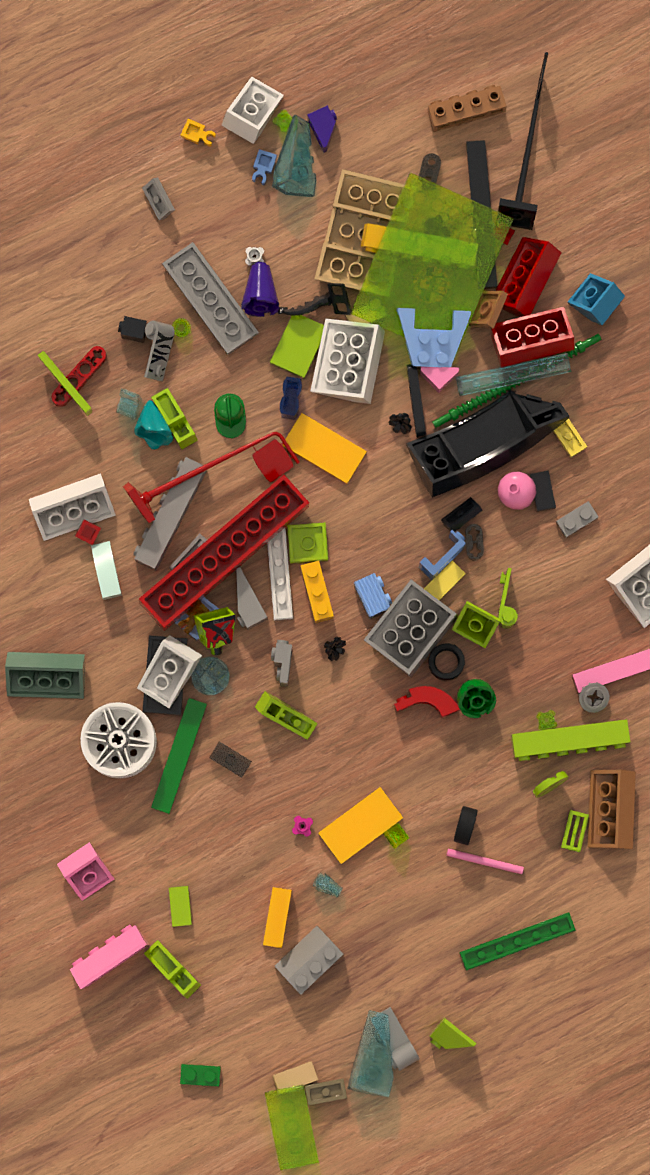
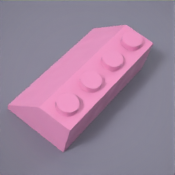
(108, 957)

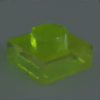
(396, 835)

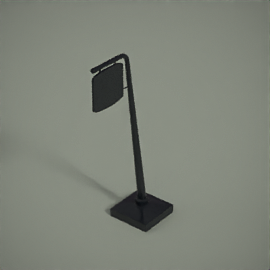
(524, 213)

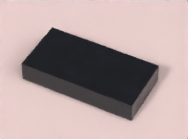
(544, 494)

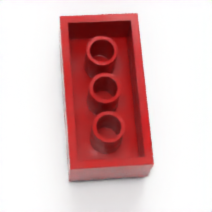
(532, 337)

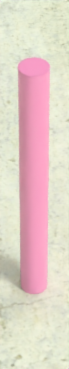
(485, 861)

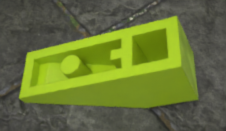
(285, 715)

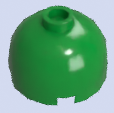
(476, 698)

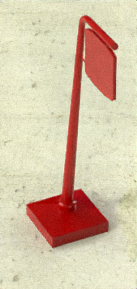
(270, 460)

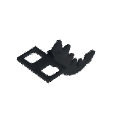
(319, 301)

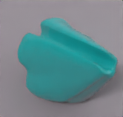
(153, 427)

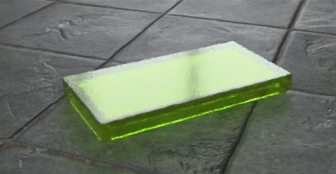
(291, 1127)

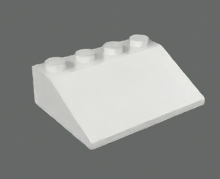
(348, 360)
(633, 586)

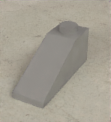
(249, 607)

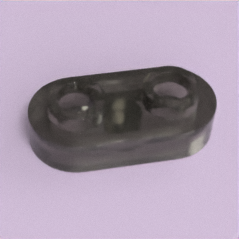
(428, 170)

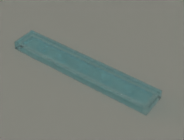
(513, 374)

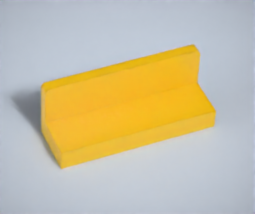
(277, 917)

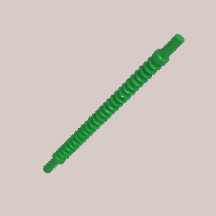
(453, 414)

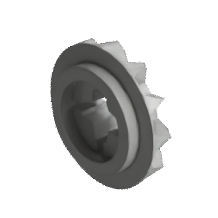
(598, 704)

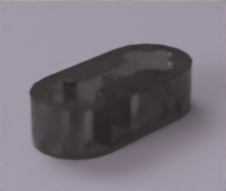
(469, 542)

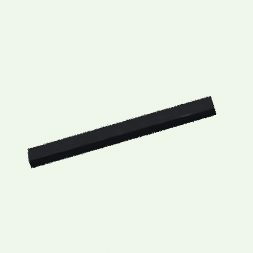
(480, 185)

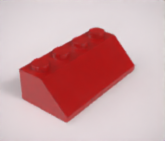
(527, 275)

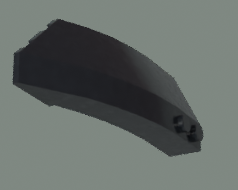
(484, 441)

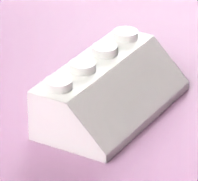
(66, 507)

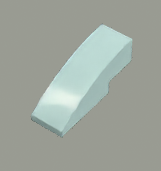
(106, 570)

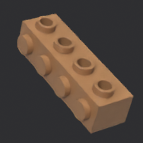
(466, 108)

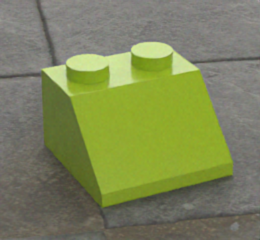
(476, 624)

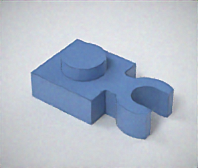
(264, 164)

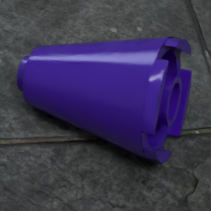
(260, 292)

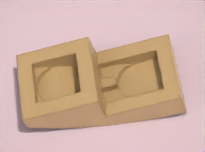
(295, 1076)

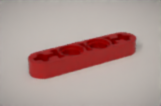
(81, 378)

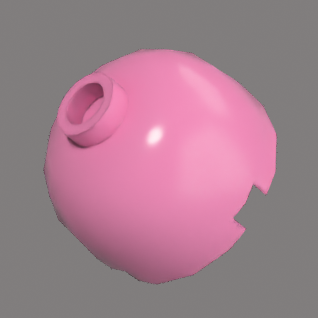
(516, 490)

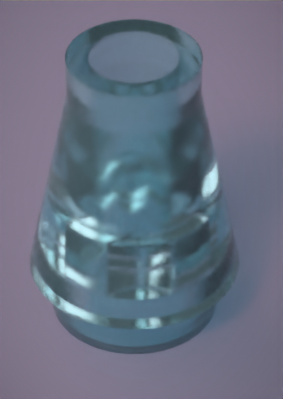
(327, 885)

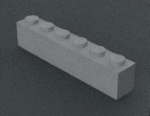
(168, 517)

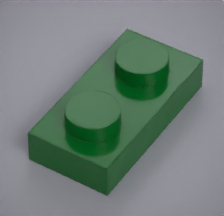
(200, 1075)

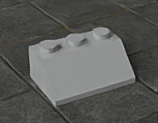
(308, 960)

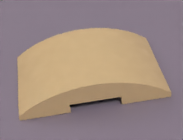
(357, 202)

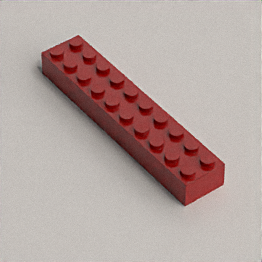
(224, 552)

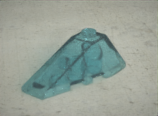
(294, 166)
(373, 1064)

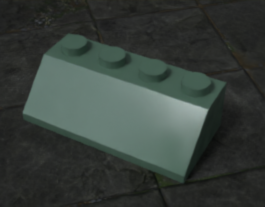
(45, 675)

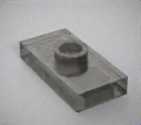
(230, 759)

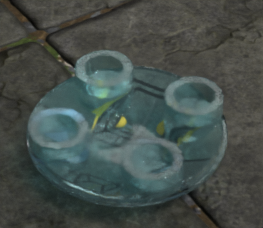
(210, 676)

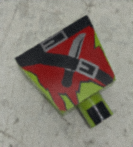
(215, 629)

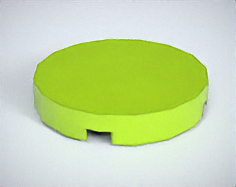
(550, 784)

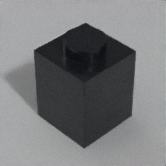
(132, 329)

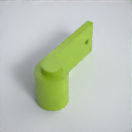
(506, 614)

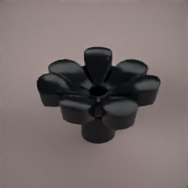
(401, 422)
(334, 648)

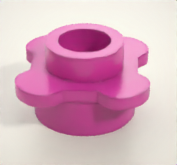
(298, 822)

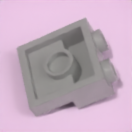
(282, 658)

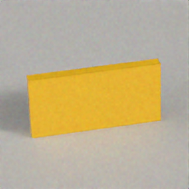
(324, 448)
(360, 825)

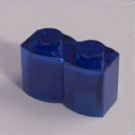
(290, 401)

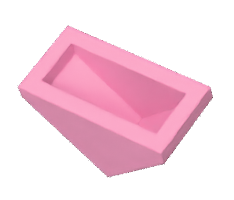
(439, 376)

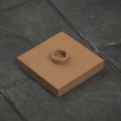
(488, 309)

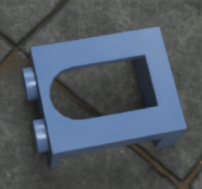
(431, 570)

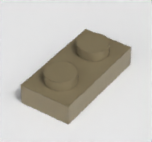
(325, 1091)

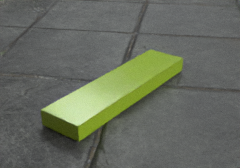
(65, 383)

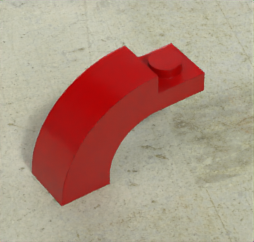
(428, 695)

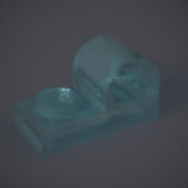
(129, 404)

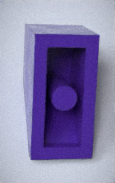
(323, 125)

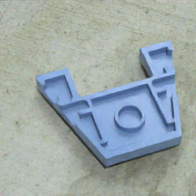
(429, 346)

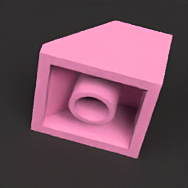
(85, 871)

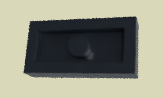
(461, 515)

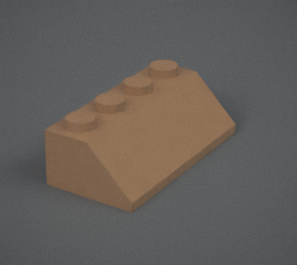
(611, 809)

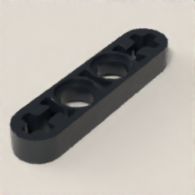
(416, 400)

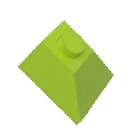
(449, 1036)

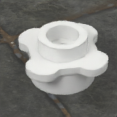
(254, 251)

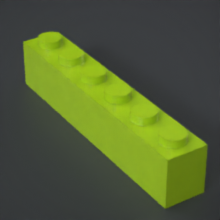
(571, 738)

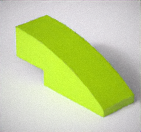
(174, 418)
(172, 969)

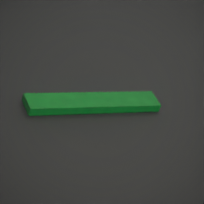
(179, 755)
(517, 941)

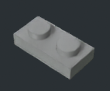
(158, 198)
(577, 519)

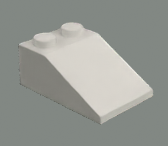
(252, 110)
(169, 671)

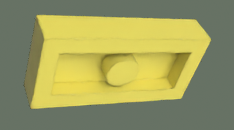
(570, 438)

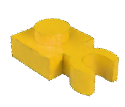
(195, 132)

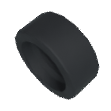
(446, 647)
(465, 825)

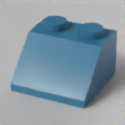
(596, 298)

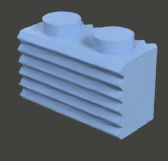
(372, 595)

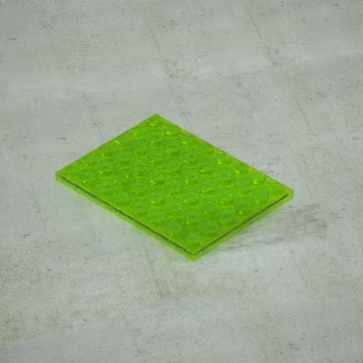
(431, 258)

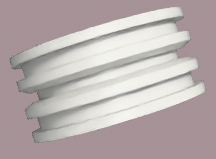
(102, 760)

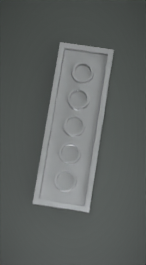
(210, 298)

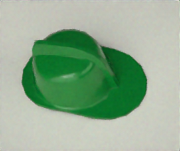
(230, 415)

